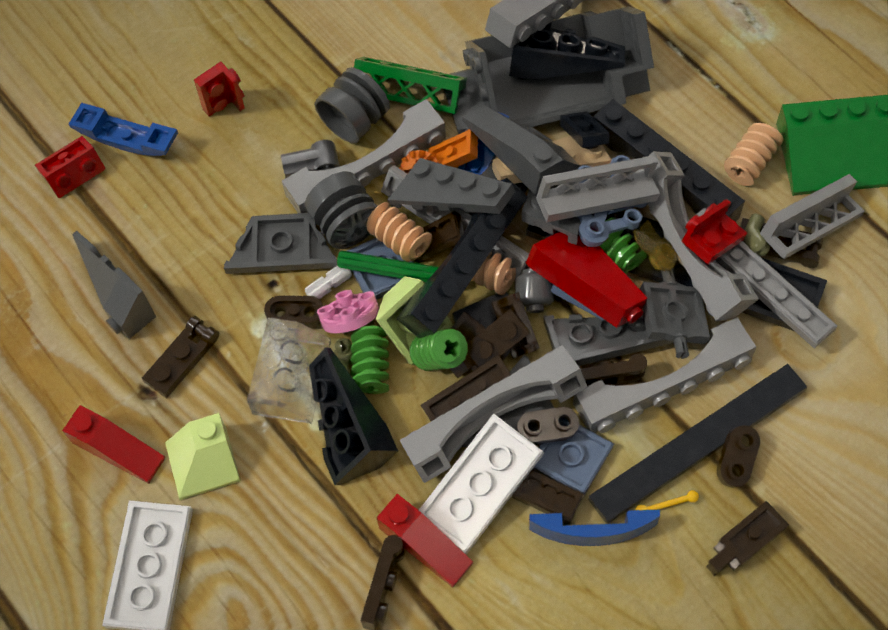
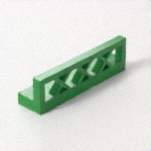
(414, 75)

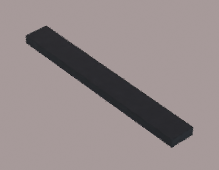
(695, 444)

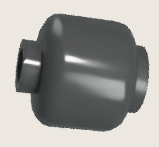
(534, 291)

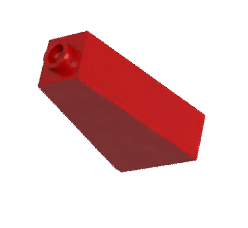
(588, 277)

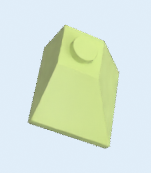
(390, 308)
(202, 457)

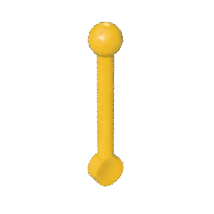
(692, 496)

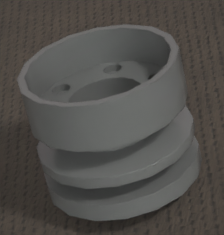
(352, 105)
(340, 209)

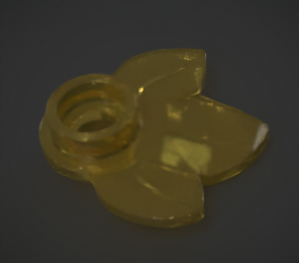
(659, 249)

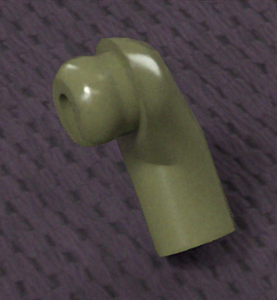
(753, 238)
(343, 352)

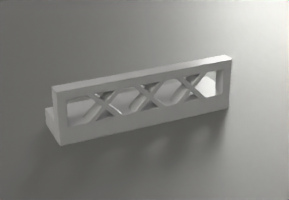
(599, 191)
(806, 213)

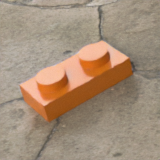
(456, 150)

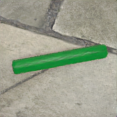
(384, 266)

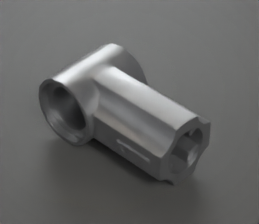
(320, 156)

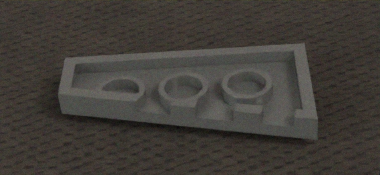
(449, 188)
(596, 339)

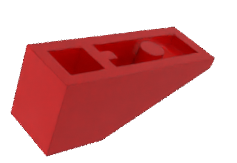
(112, 444)
(424, 540)

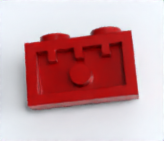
(218, 88)
(70, 166)
(713, 232)

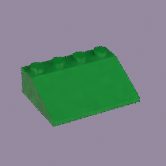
(835, 140)

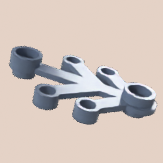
(598, 224)

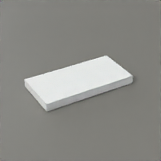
(481, 482)
(148, 567)

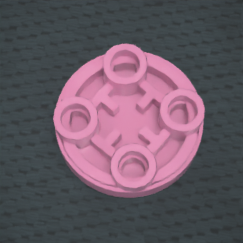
(348, 311)

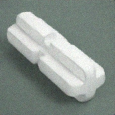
(333, 279)

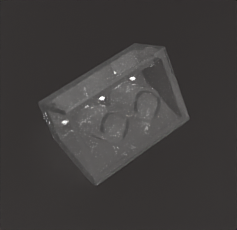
(282, 373)

